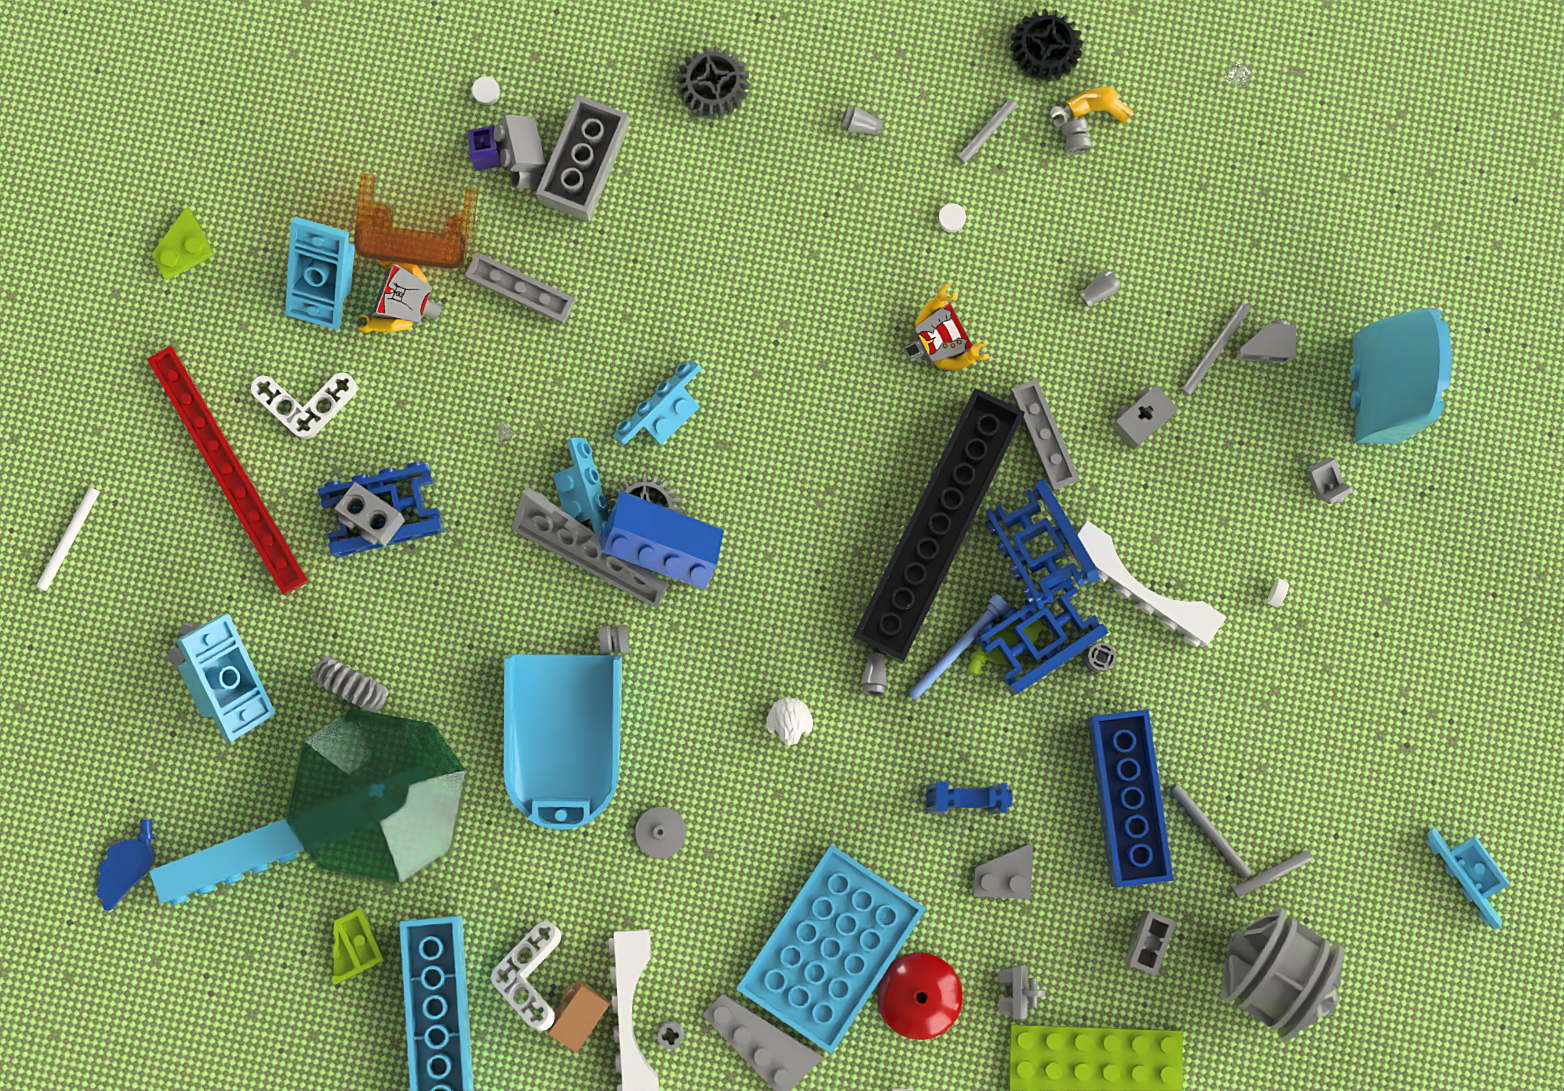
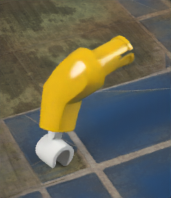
(1093, 100)

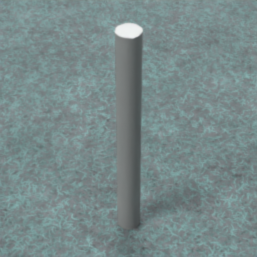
(1215, 349)
(1211, 831)

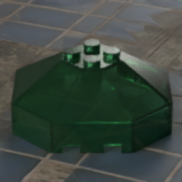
(367, 835)

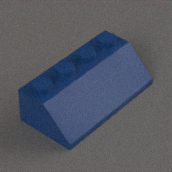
(662, 540)

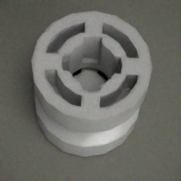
(1076, 137)
(621, 639)
(1096, 661)

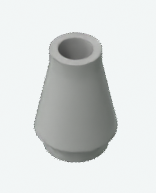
(859, 121)
(1102, 286)
(874, 676)

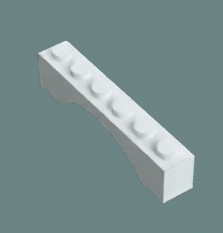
(1193, 619)
(631, 954)

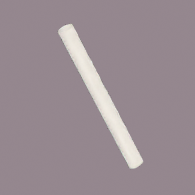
(67, 539)

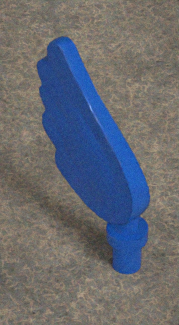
(125, 866)

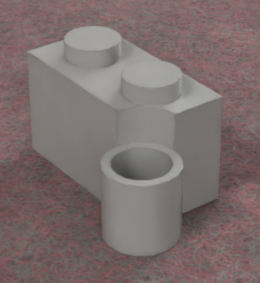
(520, 150)

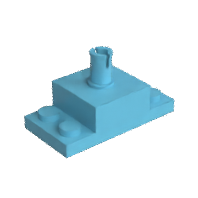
(318, 272)
(223, 678)

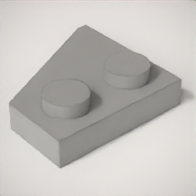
(1006, 875)

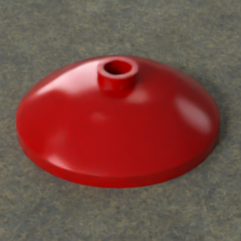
(903, 982)

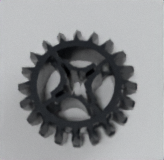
(1057, 48)

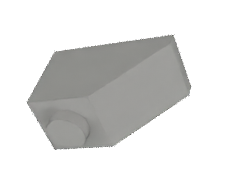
(1271, 344)

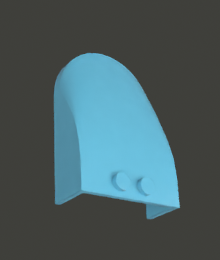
(1400, 375)
(562, 735)

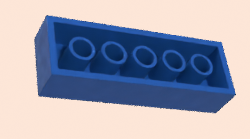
(1130, 798)

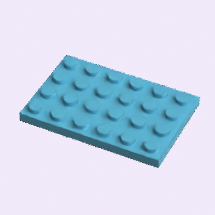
(831, 949)

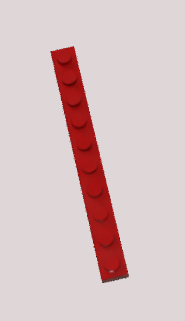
(228, 470)

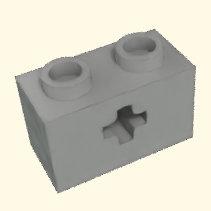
(1135, 430)
(1150, 942)

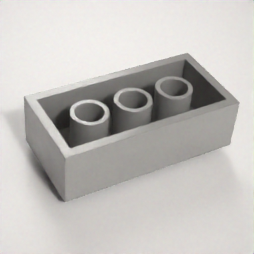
(583, 158)

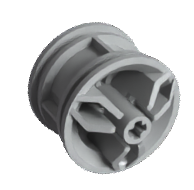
(1282, 973)

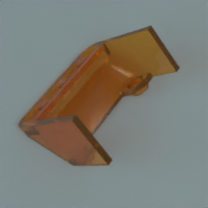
(380, 241)

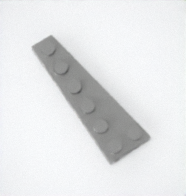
(570, 539)

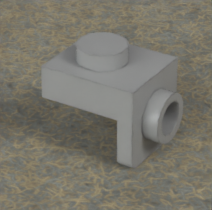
(1328, 481)

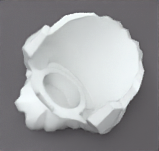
(790, 719)

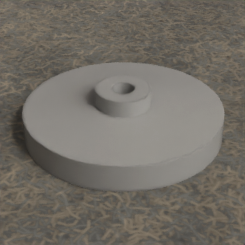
(660, 832)

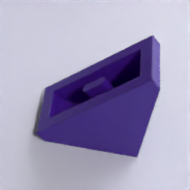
(483, 148)

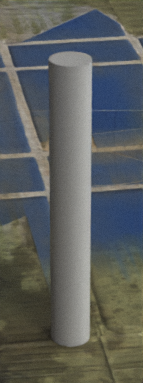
(986, 131)
(1272, 874)

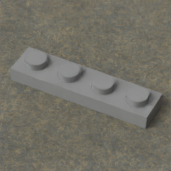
(520, 288)
(1044, 435)

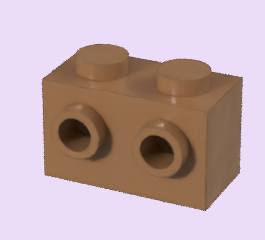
(577, 1014)

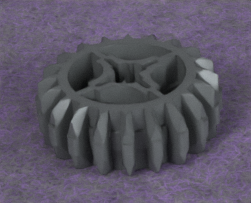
(704, 86)

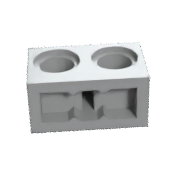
(372, 511)

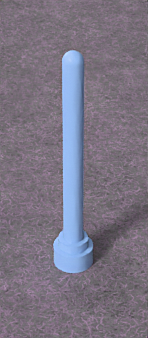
(995, 609)

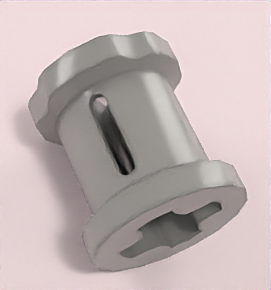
(676, 1027)

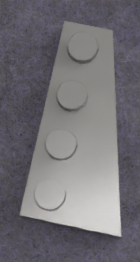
(770, 1052)

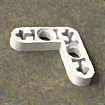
(300, 413)
(517, 979)

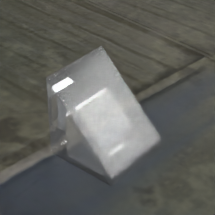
(504, 432)

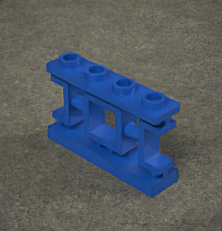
(376, 486)
(1060, 534)
(1052, 653)
(995, 798)

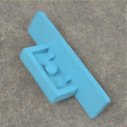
(664, 410)
(580, 487)
(1474, 870)

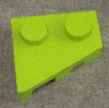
(182, 246)
(354, 946)

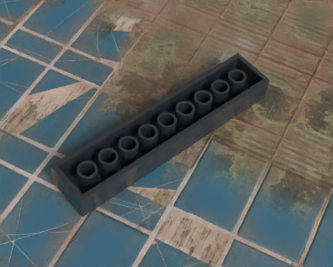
(938, 526)

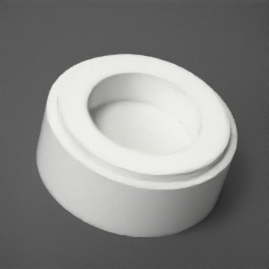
(486, 91)
(952, 217)
(1278, 593)

